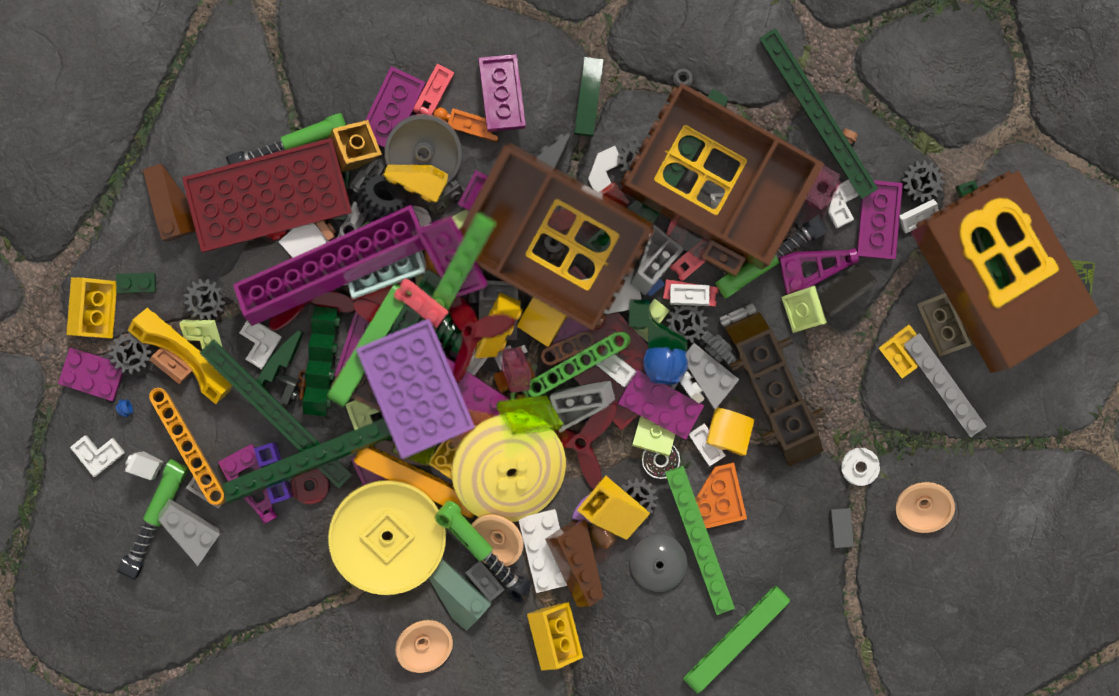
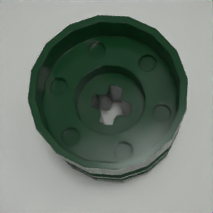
(449, 335)

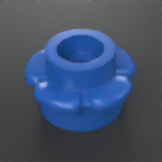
(124, 408)

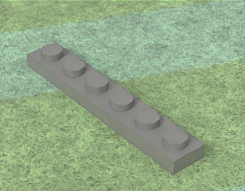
(944, 385)

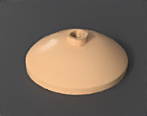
(925, 515)
(507, 544)
(424, 654)

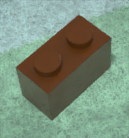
(723, 258)

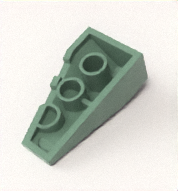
(458, 595)

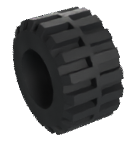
(376, 188)

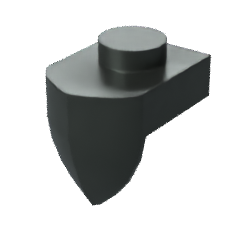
(290, 393)

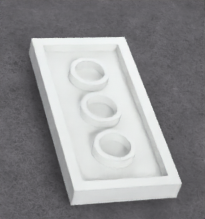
(541, 561)

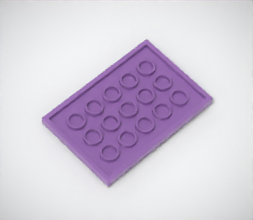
(415, 388)

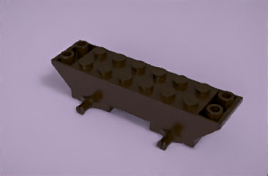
(775, 388)

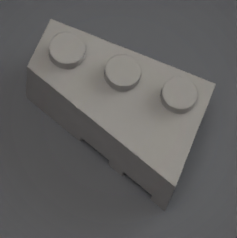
(654, 260)
(709, 375)
(581, 401)
(189, 530)

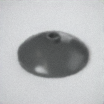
(655, 549)

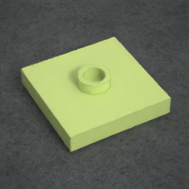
(803, 309)
(653, 437)

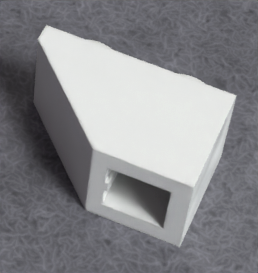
(144, 465)

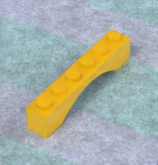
(152, 330)

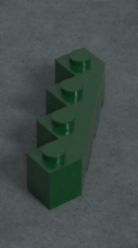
(321, 360)

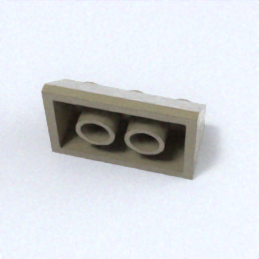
(944, 324)

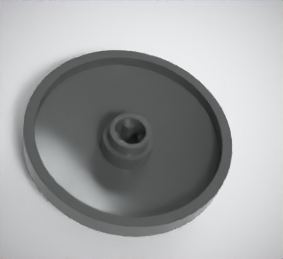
(424, 141)

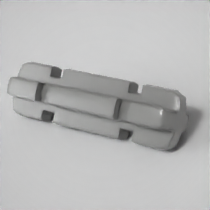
(737, 315)

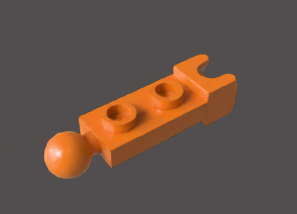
(466, 123)

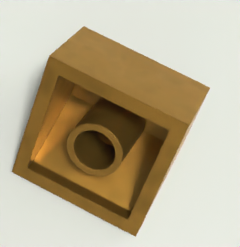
(355, 145)

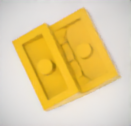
(541, 321)
(898, 354)
(730, 431)

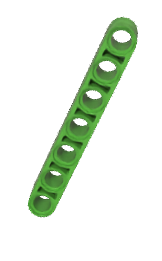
(378, 328)
(578, 363)
(736, 639)

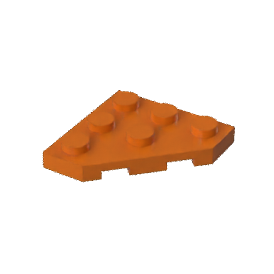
(721, 497)

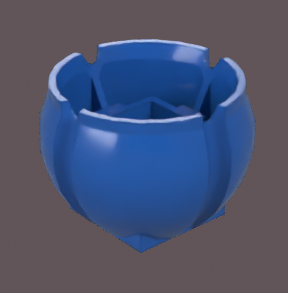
(665, 366)

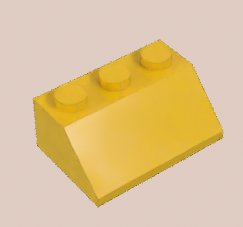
(503, 305)
(91, 307)
(555, 636)

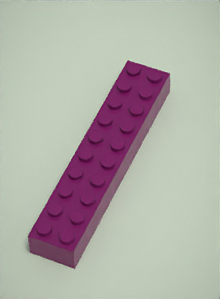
(329, 266)

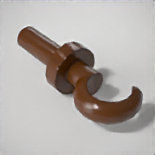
(302, 385)

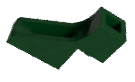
(658, 334)

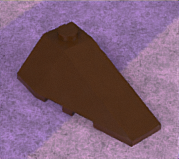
(168, 204)

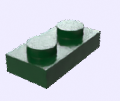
(136, 283)

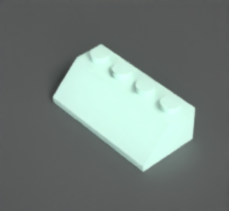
(389, 275)

